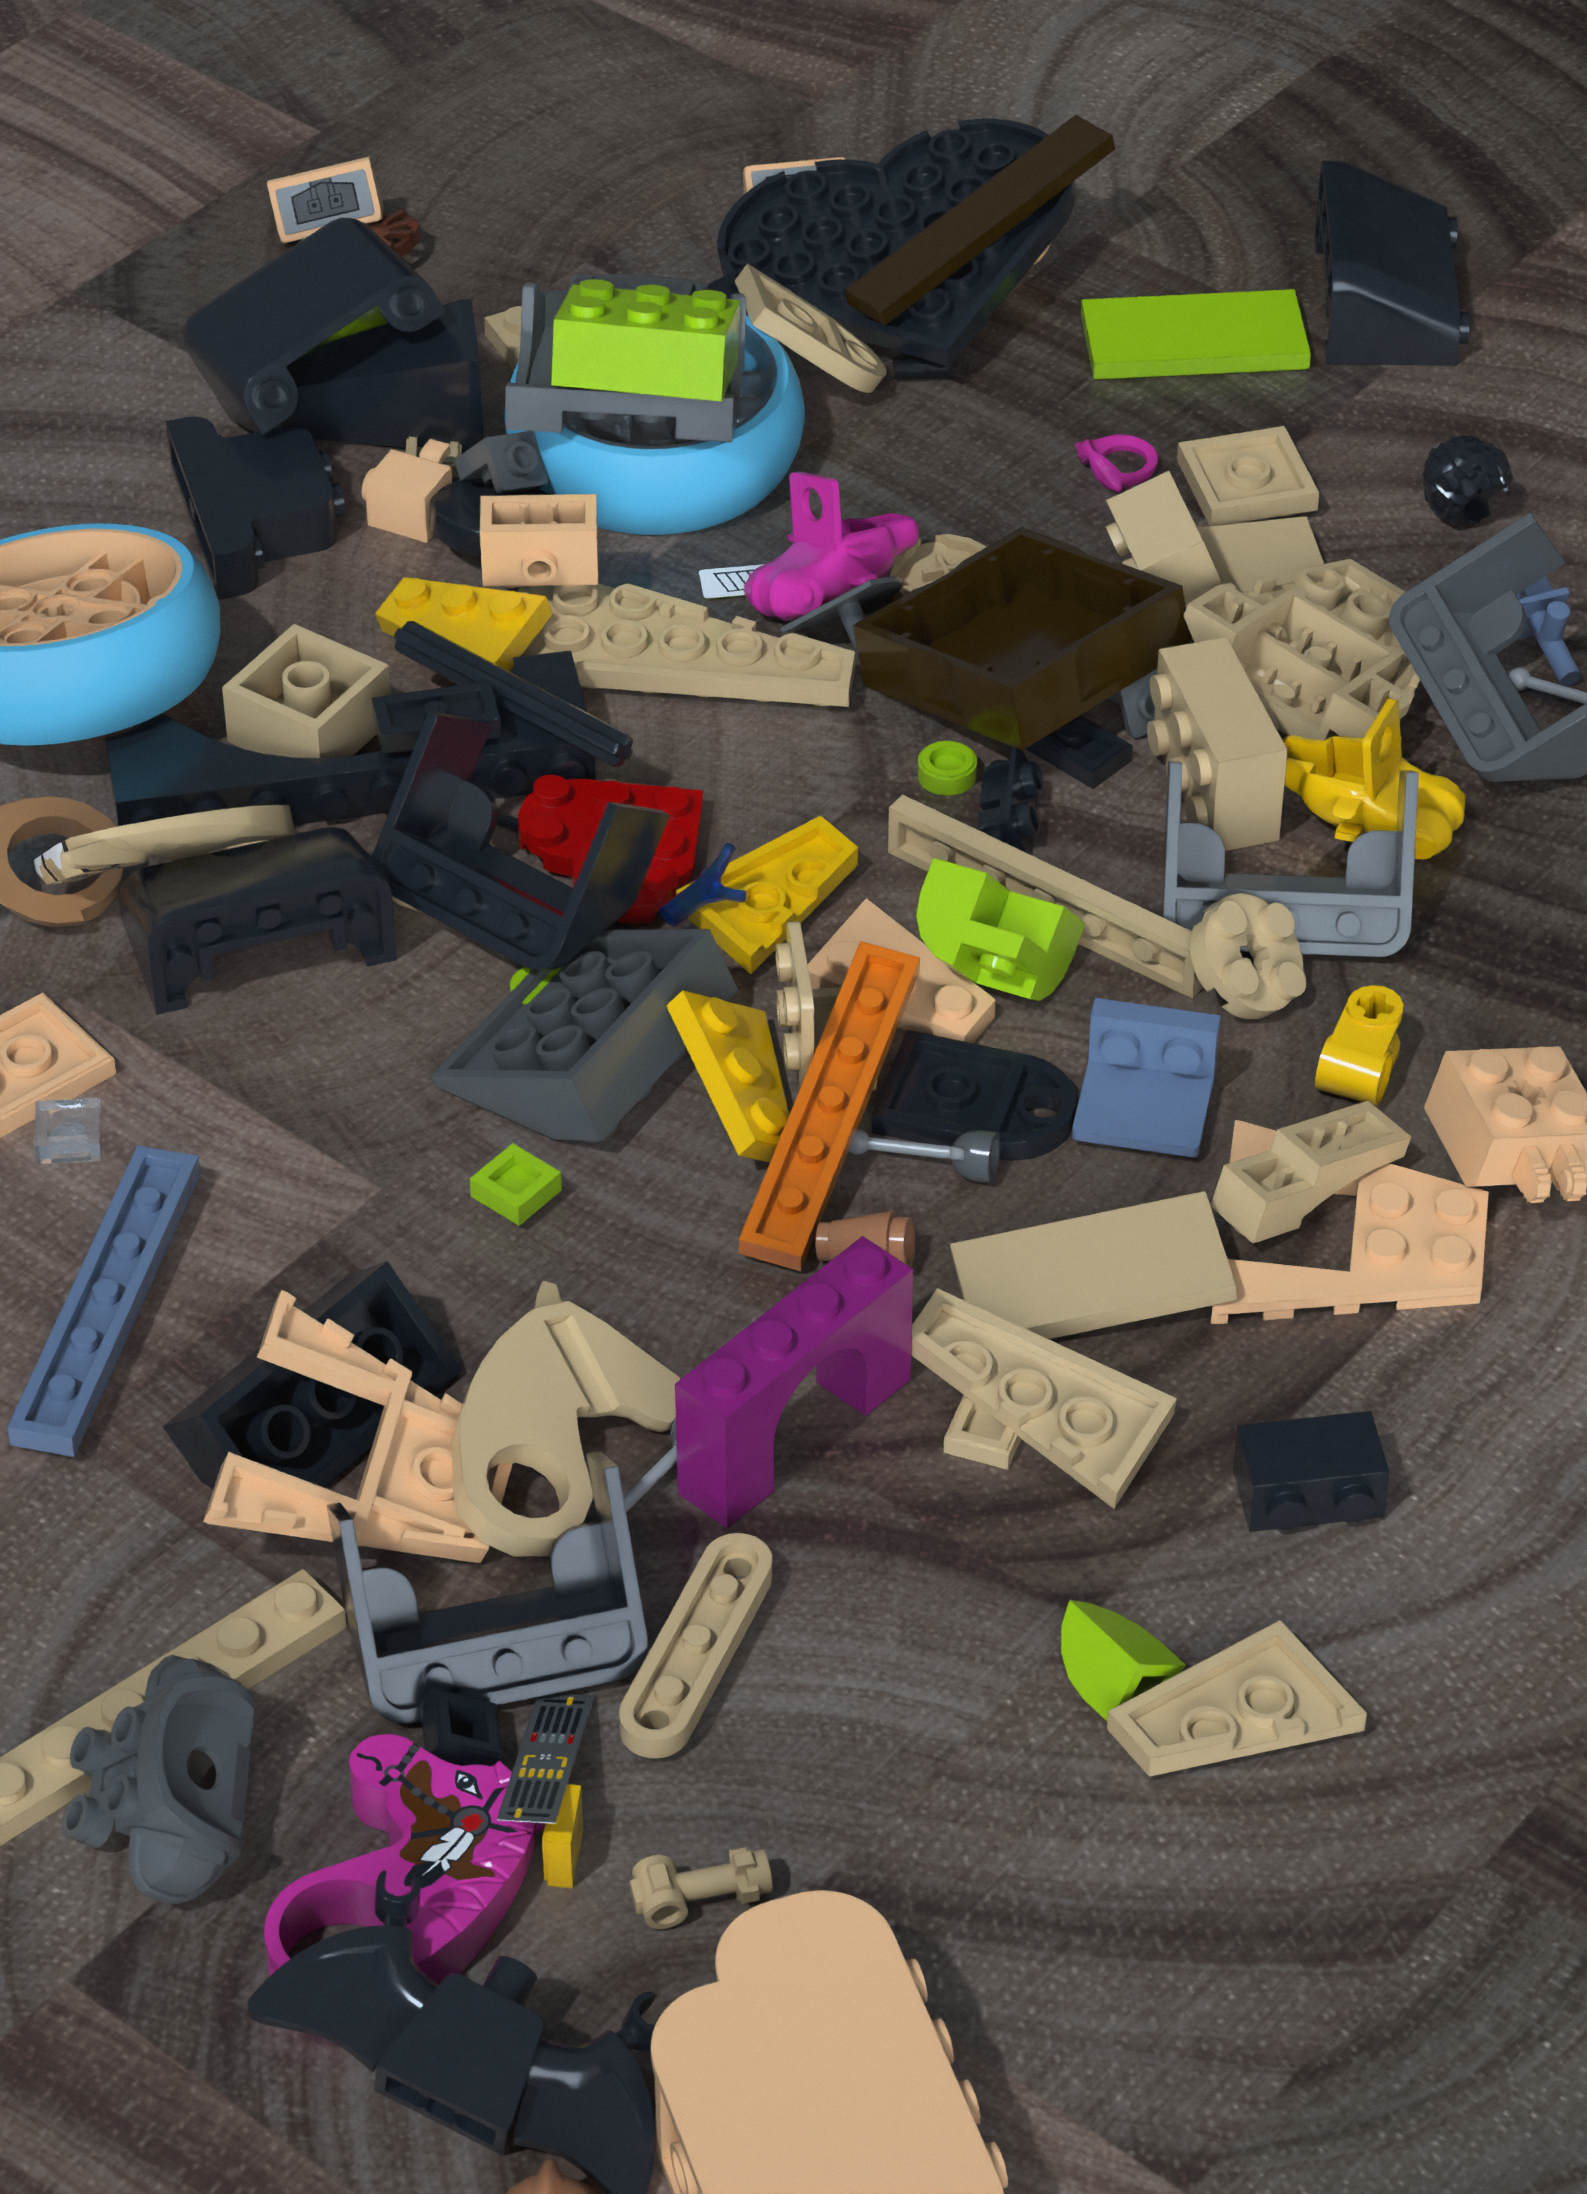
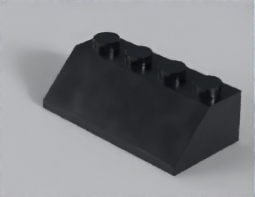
(302, 1422)

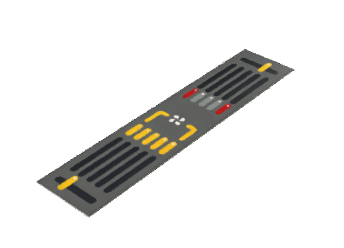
(545, 1758)

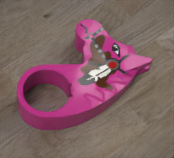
(436, 1826)

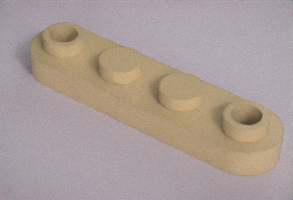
(695, 1646)

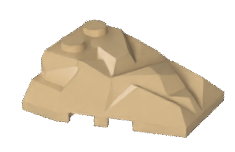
(1313, 646)

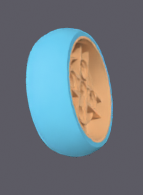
(99, 630)

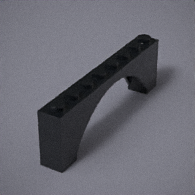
(175, 771)

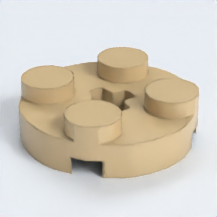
(1270, 939)

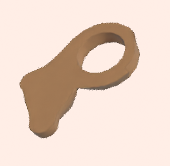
(52, 816)

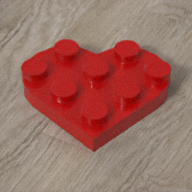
(565, 814)

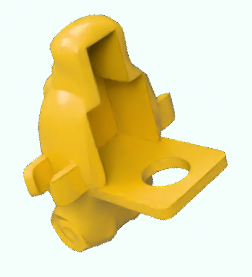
(1357, 784)

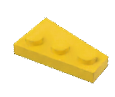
(477, 618)
(782, 885)
(737, 1067)

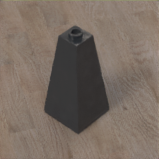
(394, 384)

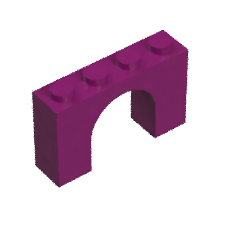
(845, 1321)

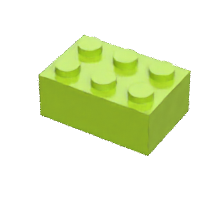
(646, 341)

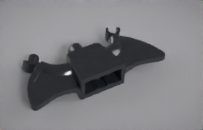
(471, 2049)

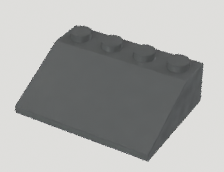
(590, 1036)

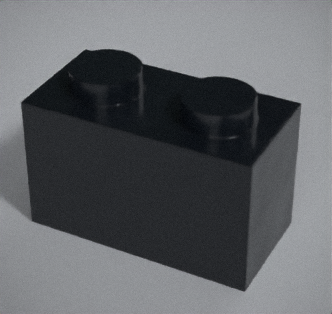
(1310, 1471)

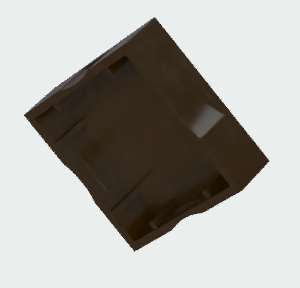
(1021, 637)

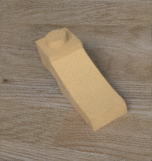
(1304, 1168)

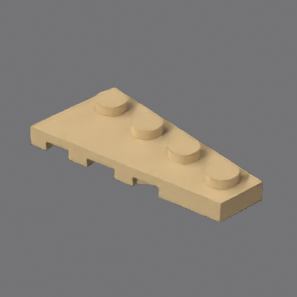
(1056, 1400)

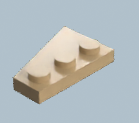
(1236, 1705)

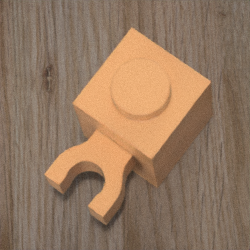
(402, 490)

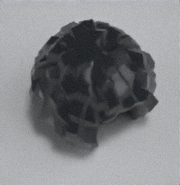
(1463, 477)

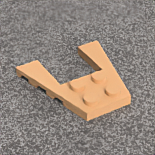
(1410, 1244)
(408, 1478)

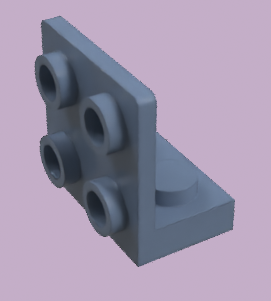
(1147, 1077)

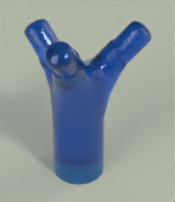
(703, 891)

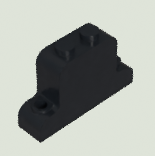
(253, 498)

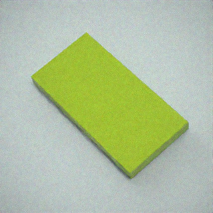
(1195, 334)

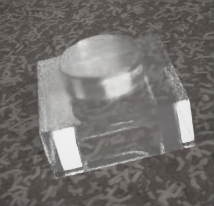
(68, 1131)

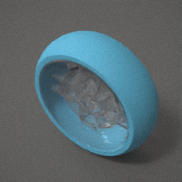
(674, 485)

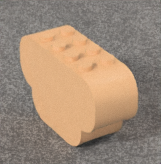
(814, 2066)

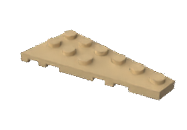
(672, 646)

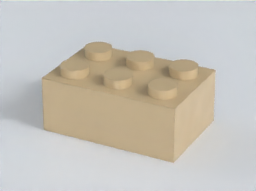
(1223, 738)

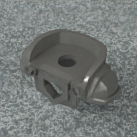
(178, 1820)

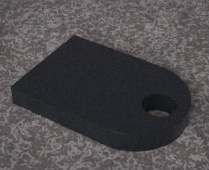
(958, 1086)

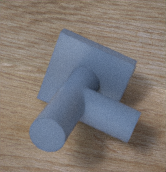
(1547, 620)

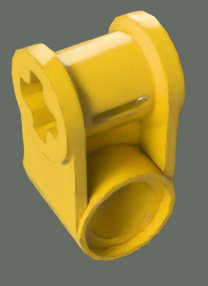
(1363, 1046)

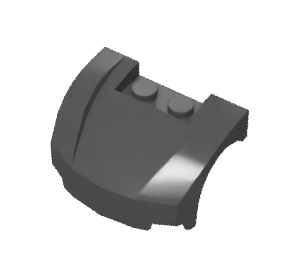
(542, 407)

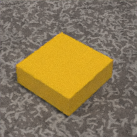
(563, 1840)

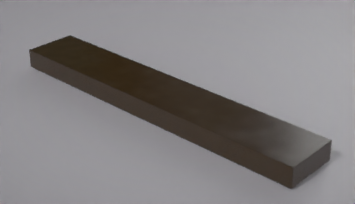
(979, 220)

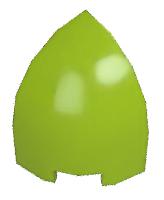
(1112, 1656)

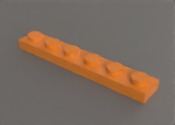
(829, 1106)

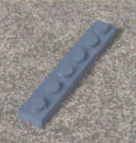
(104, 1302)

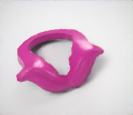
(1108, 474)

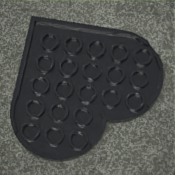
(850, 215)

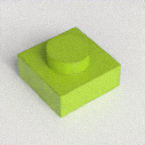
(515, 1184)

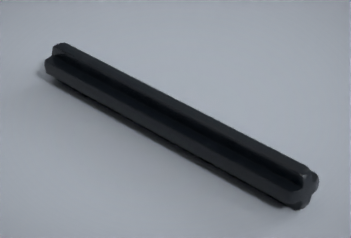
(515, 694)

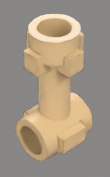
(663, 1893)

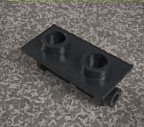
(1010, 801)

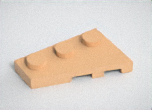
(941, 999)

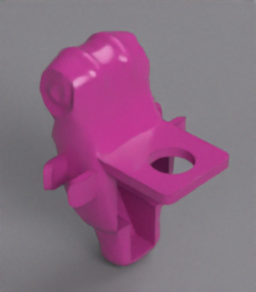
(826, 553)

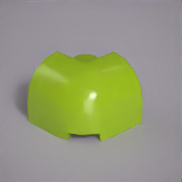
(995, 932)

